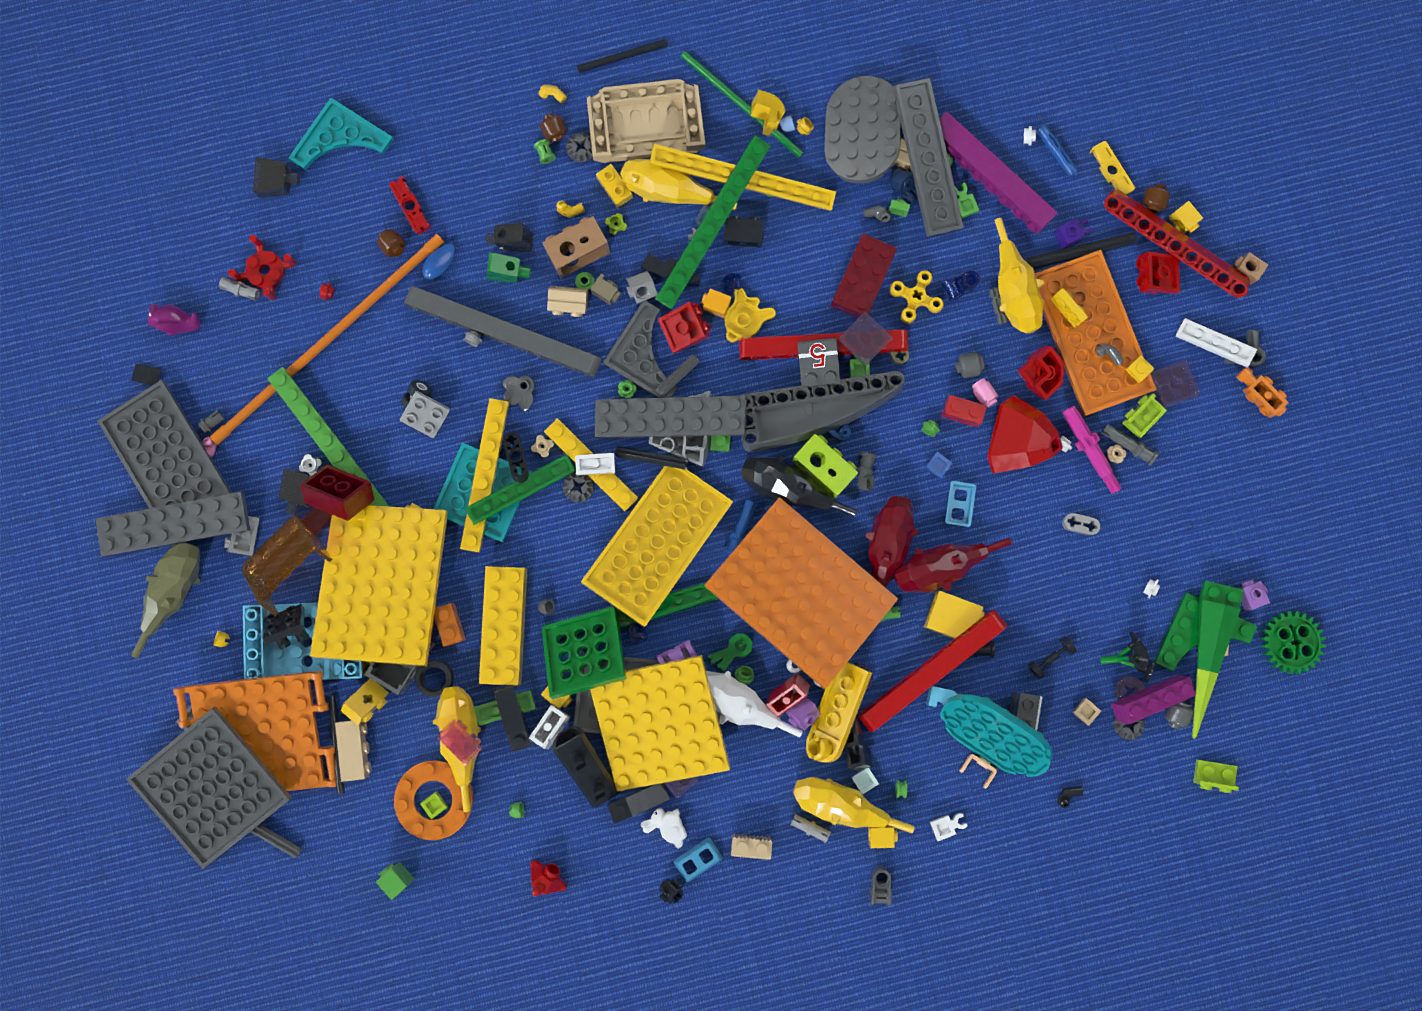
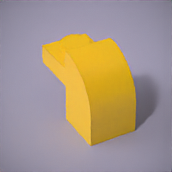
(768, 108)

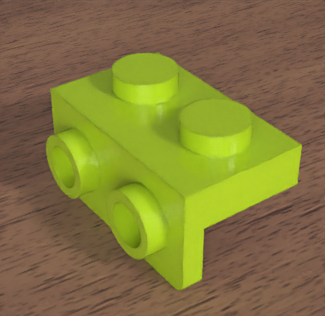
(1144, 416)

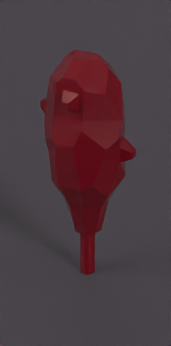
(890, 538)
(942, 565)

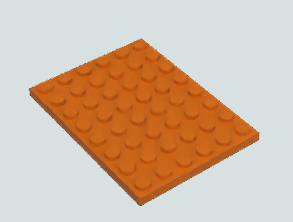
(801, 593)

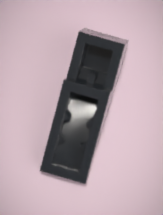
(856, 749)

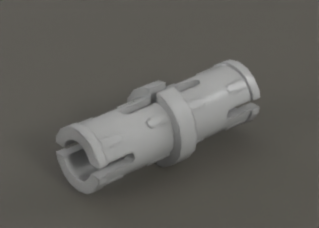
(239, 288)
(810, 828)

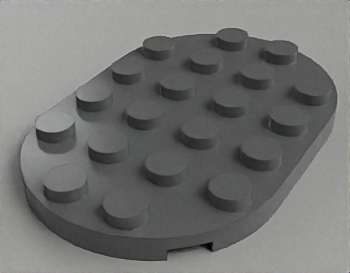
(862, 129)

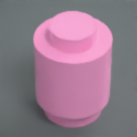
(985, 393)

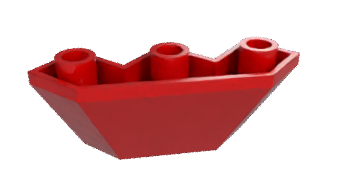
(1021, 437)

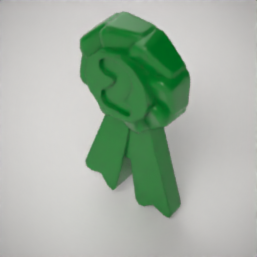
(739, 646)

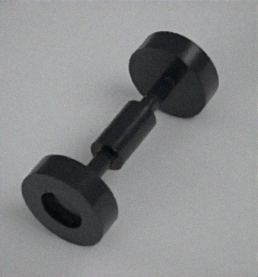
(1067, 645)

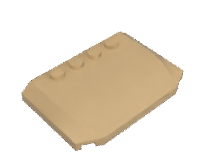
(636, 116)

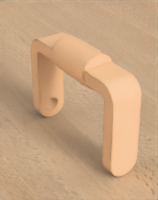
(984, 763)

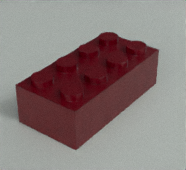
(863, 276)

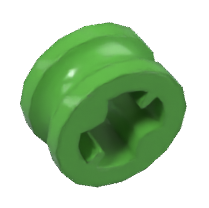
(901, 789)

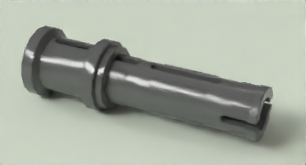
(1137, 448)

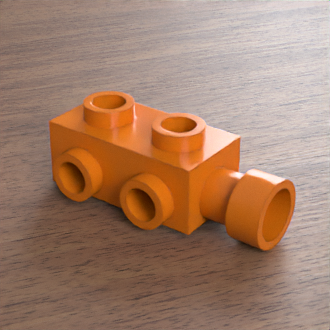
(1265, 394)

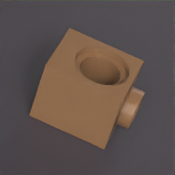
(1257, 266)

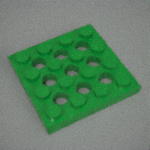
(595, 677)

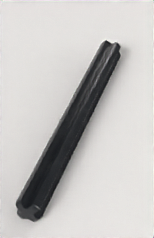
(1081, 250)

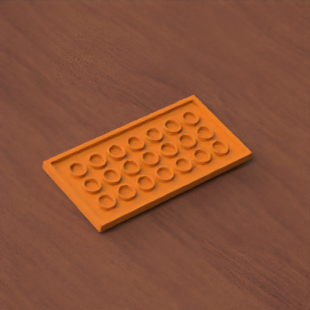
(1093, 378)

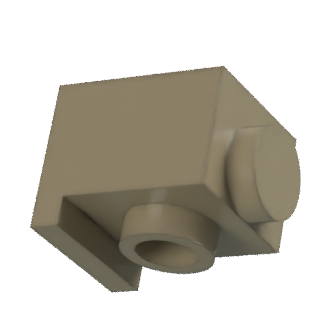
(605, 290)

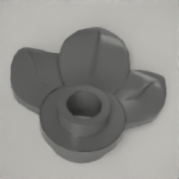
(517, 394)

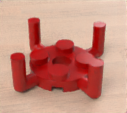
(255, 264)

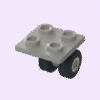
(422, 411)

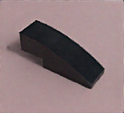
(662, 270)

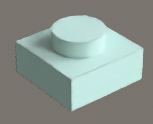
(864, 780)

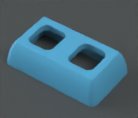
(966, 505)
(693, 854)

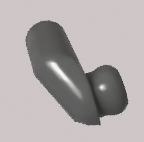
(1111, 351)

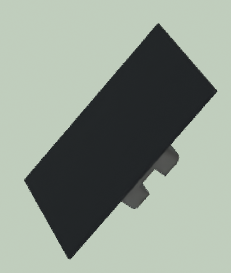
(146, 374)

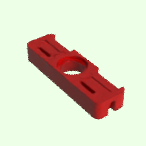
(414, 216)

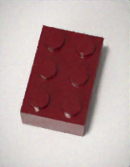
(337, 492)

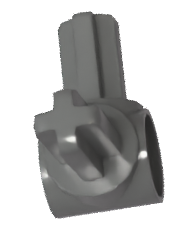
(1253, 341)

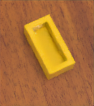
(614, 185)

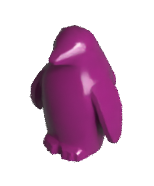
(172, 319)

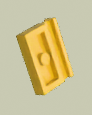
(1065, 303)

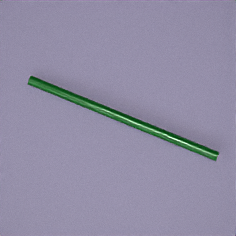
(738, 101)

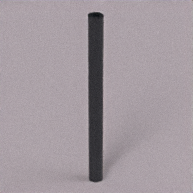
(622, 55)
(333, 719)

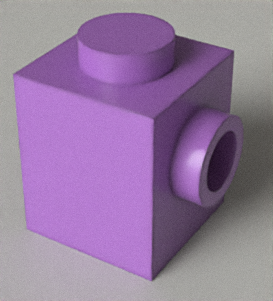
(1254, 594)
(803, 714)

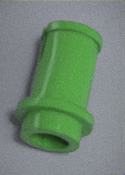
(892, 613)

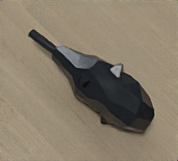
(776, 479)

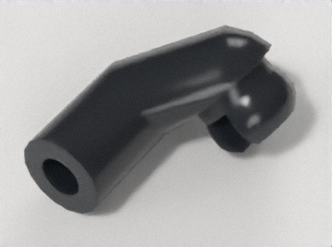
(1066, 795)

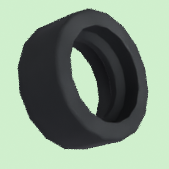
(420, 675)

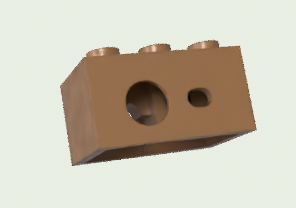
(583, 240)

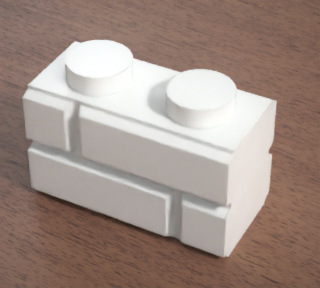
(549, 727)

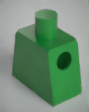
(498, 268)

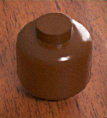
(553, 127)
(1156, 198)
(391, 243)

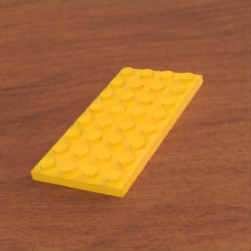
(656, 543)

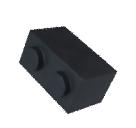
(743, 232)

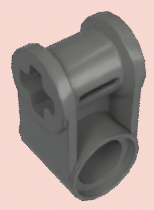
(880, 890)

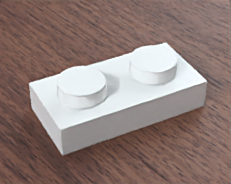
(595, 464)

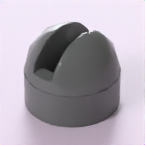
(546, 606)

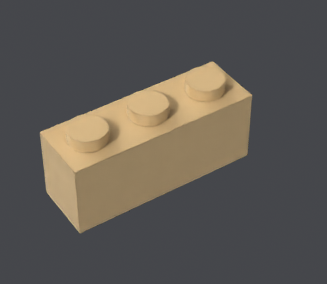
(352, 750)

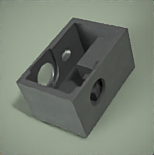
(394, 676)

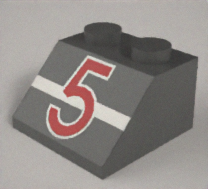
(818, 362)

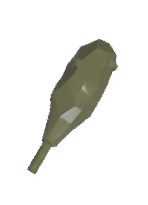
(167, 589)

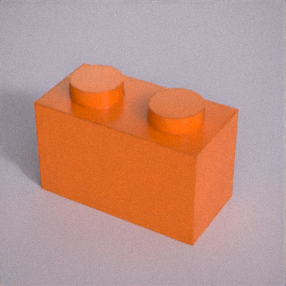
(449, 624)

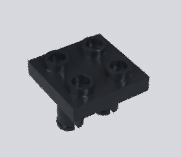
(284, 624)

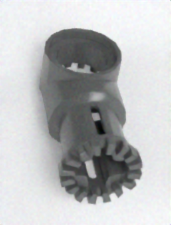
(866, 477)

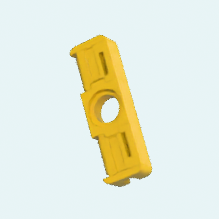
(1107, 158)

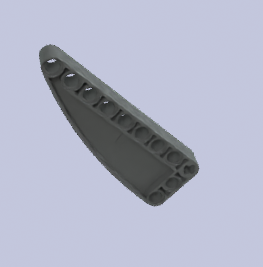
(800, 419)

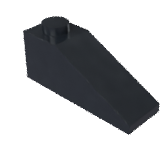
(513, 718)
(637, 802)

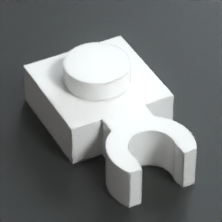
(944, 827)

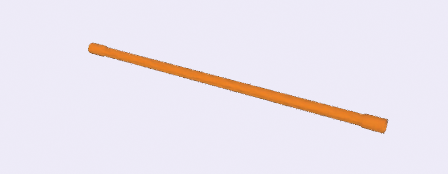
(428, 248)

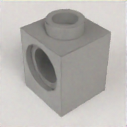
(641, 280)

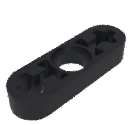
(513, 464)

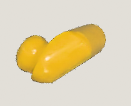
(546, 90)
(569, 211)

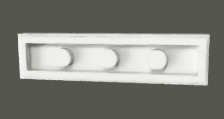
(1216, 342)

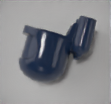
(904, 183)

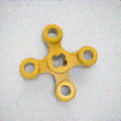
(918, 290)

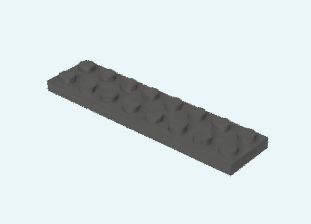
(928, 157)
(670, 417)
(172, 524)

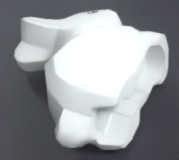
(669, 825)

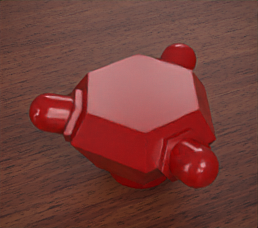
(546, 878)

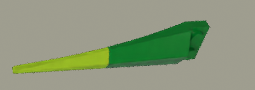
(1217, 619)

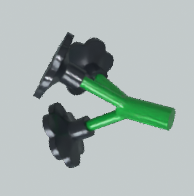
(1138, 658)

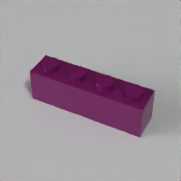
(1153, 699)

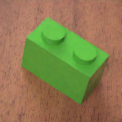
(394, 879)

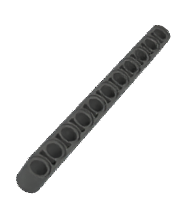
(502, 331)

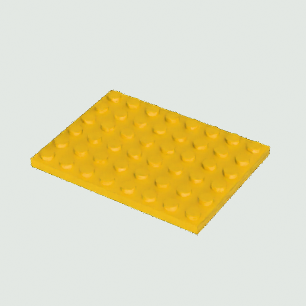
(380, 586)

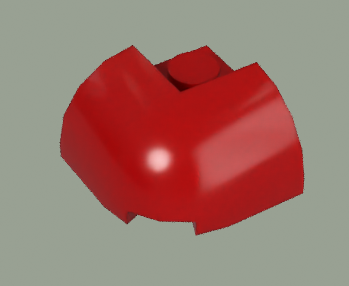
(1043, 372)

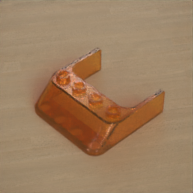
(279, 557)

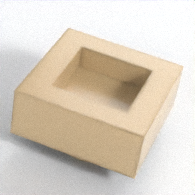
(1086, 711)

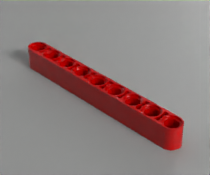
(1180, 252)
(787, 346)
(932, 670)

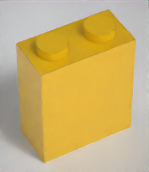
(952, 614)

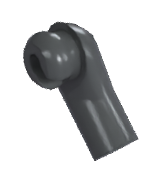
(878, 212)

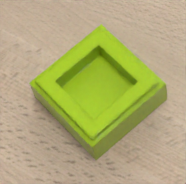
(434, 805)

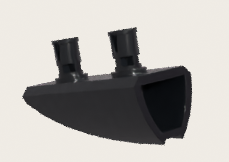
(584, 766)

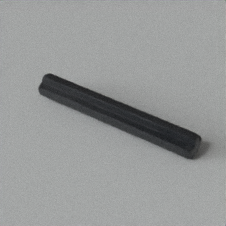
(651, 457)

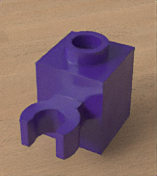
(1071, 233)

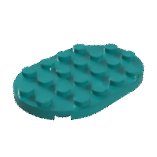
(996, 735)

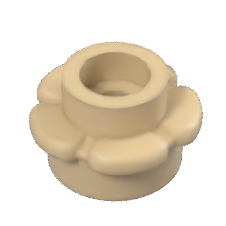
(1111, 453)

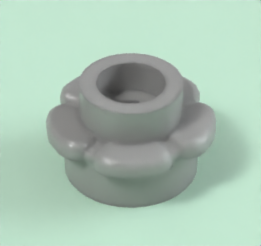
(473, 338)

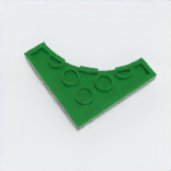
(1183, 633)

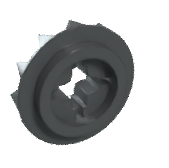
(580, 155)
(576, 496)
(1126, 733)

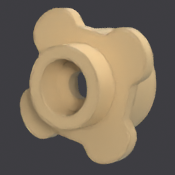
(548, 444)

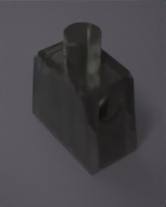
(273, 178)
(511, 237)
(291, 490)

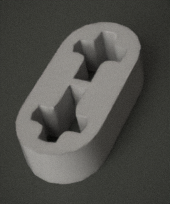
(1081, 519)

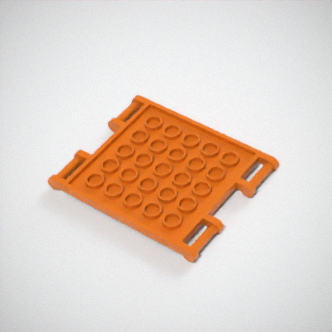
(275, 721)

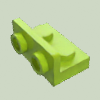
(1215, 774)

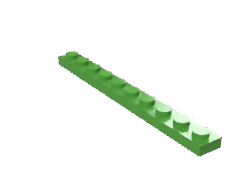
(318, 428)

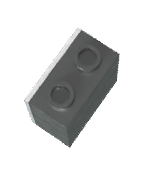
(1026, 708)

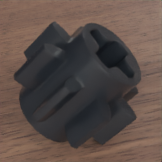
(671, 891)

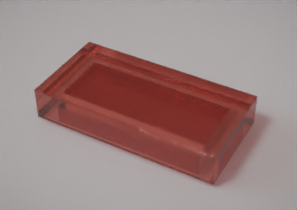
(317, 519)

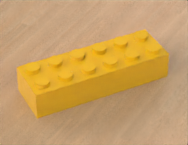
(503, 626)

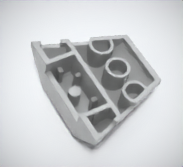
(690, 447)

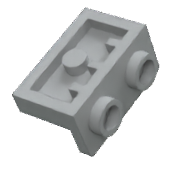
(243, 541)

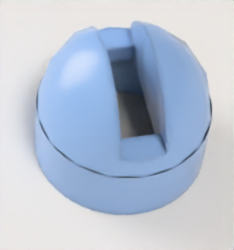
(787, 124)

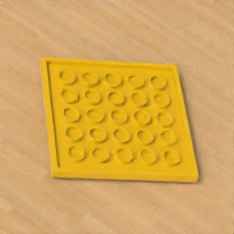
(660, 724)

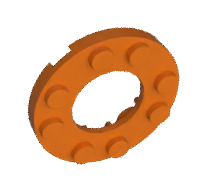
(405, 801)

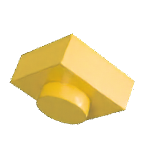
(1139, 369)

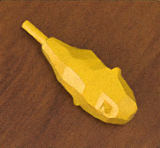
(664, 184)
(1018, 286)
(457, 705)
(842, 805)

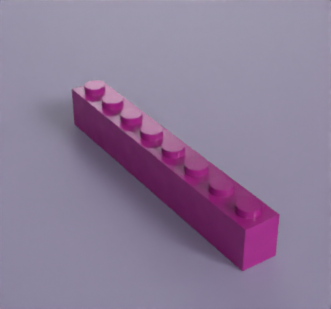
(995, 175)

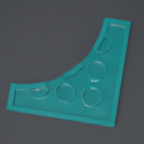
(338, 128)

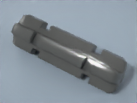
(996, 302)

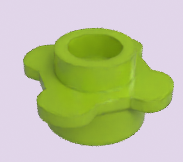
(618, 218)

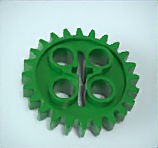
(1275, 645)

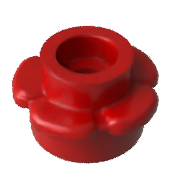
(326, 291)

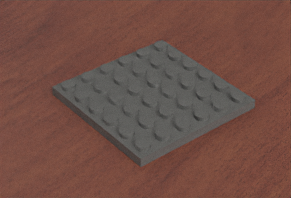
(209, 787)

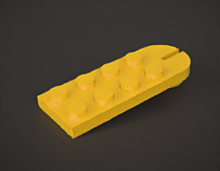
(837, 713)

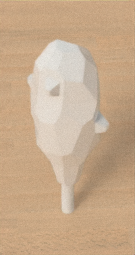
(742, 705)

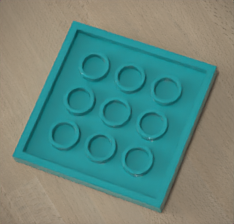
(458, 487)

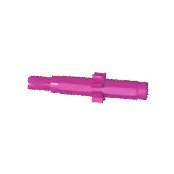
(1088, 442)

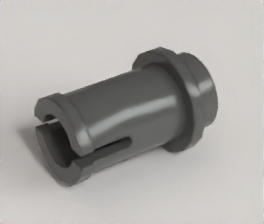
(211, 421)

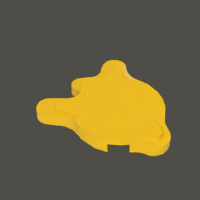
(744, 317)

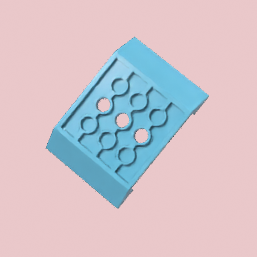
(269, 660)

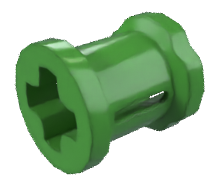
(544, 151)

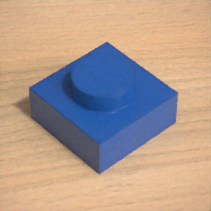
(938, 465)

